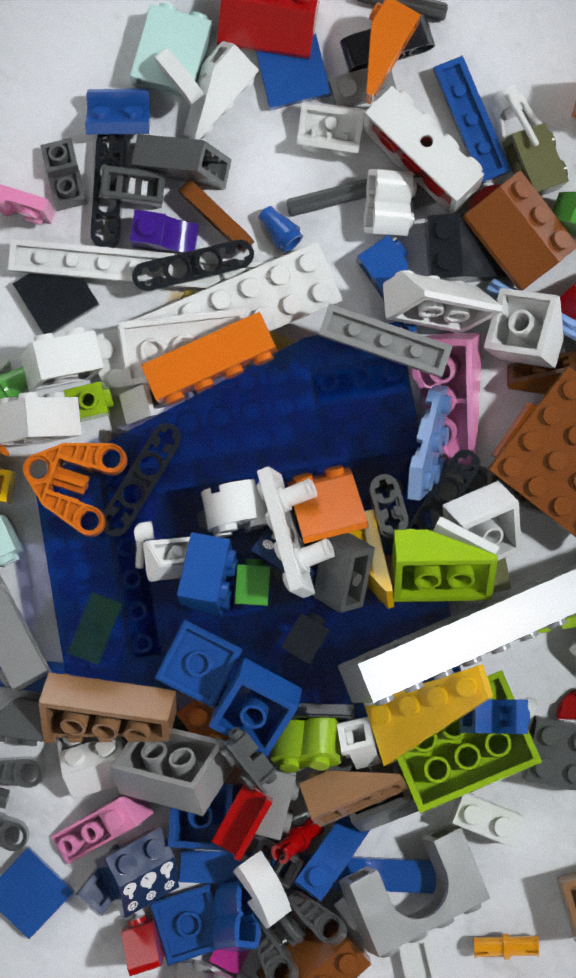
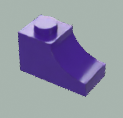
(162, 233)

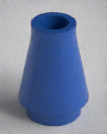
(281, 230)

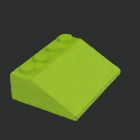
(461, 763)

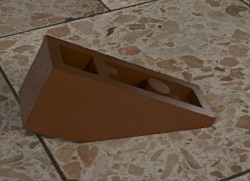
(538, 378)

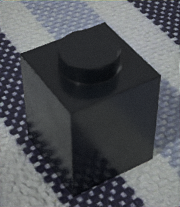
(306, 636)

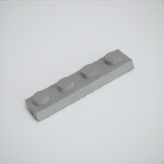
(385, 340)

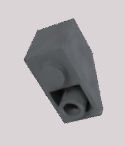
(21, 721)

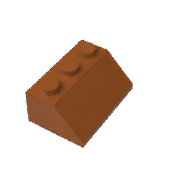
(520, 231)
(325, 961)

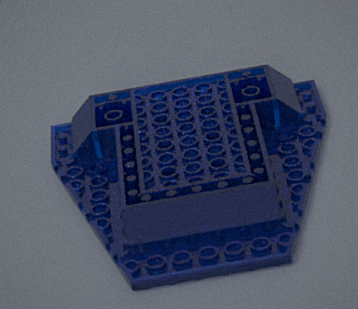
(297, 415)

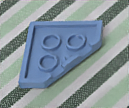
(428, 461)

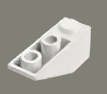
(221, 80)

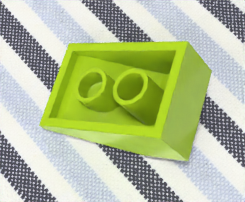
(439, 568)

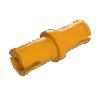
(506, 946)

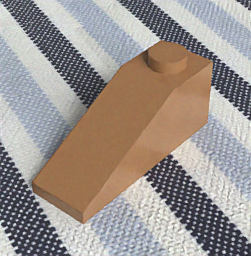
(341, 793)

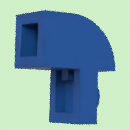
(497, 718)

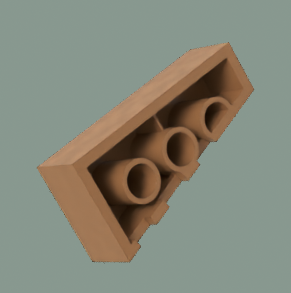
(104, 709)

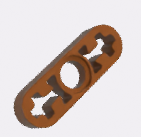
(214, 214)

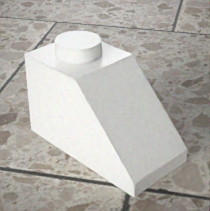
(140, 404)

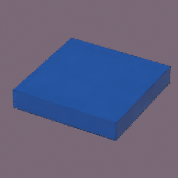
(293, 79)
(198, 663)
(31, 892)
(185, 923)

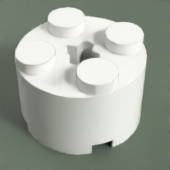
(234, 508)

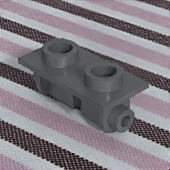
(238, 751)

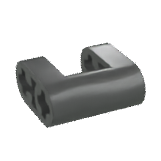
(378, 501)

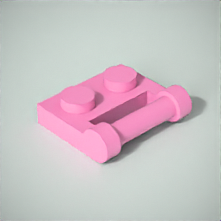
(33, 207)

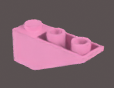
(101, 826)

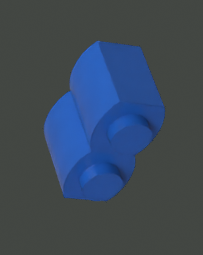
(236, 923)

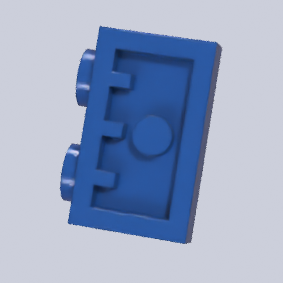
(118, 111)

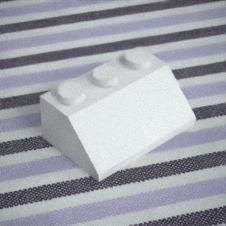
(436, 302)

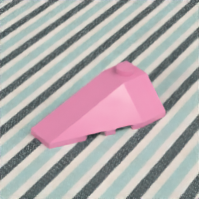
(463, 382)

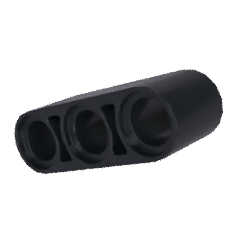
(356, 46)

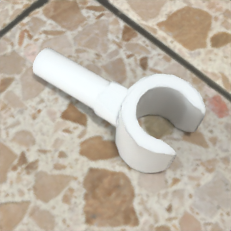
(142, 532)

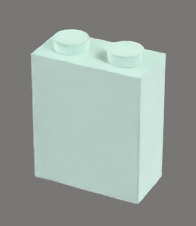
(182, 34)

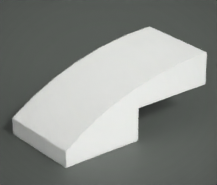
(265, 888)

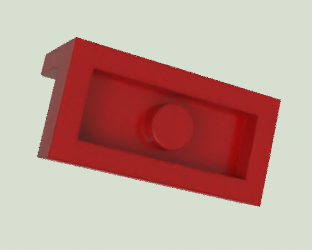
(242, 821)

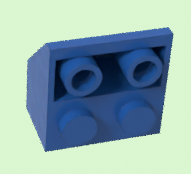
(207, 574)

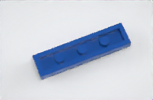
(471, 118)

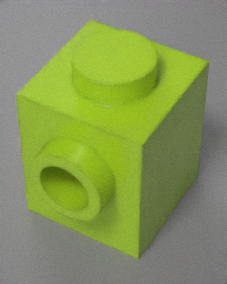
(92, 400)

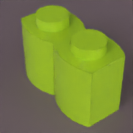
(308, 744)

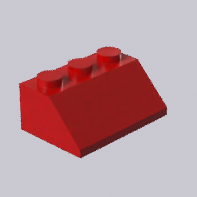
(269, 25)

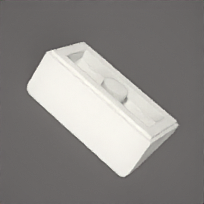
(165, 558)

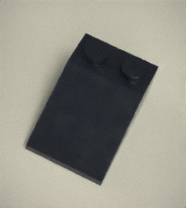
(456, 251)

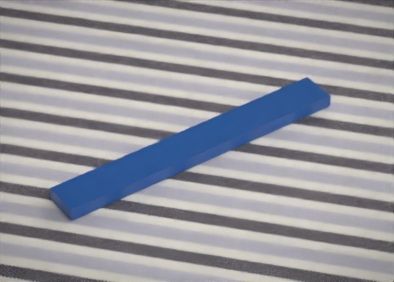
(396, 873)

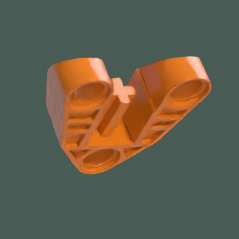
(82, 455)

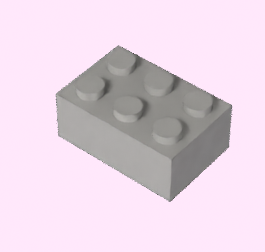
(173, 772)

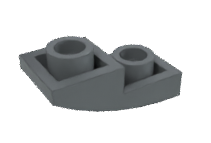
(63, 174)

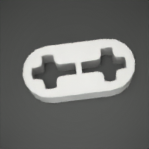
(178, 76)

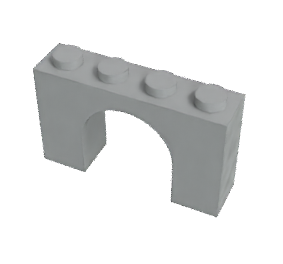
(456, 892)

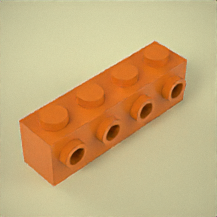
(209, 359)

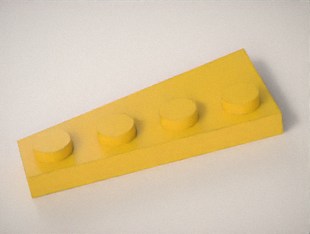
(426, 711)

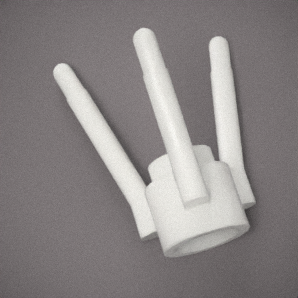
(512, 104)

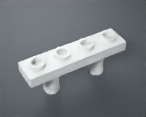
(281, 521)

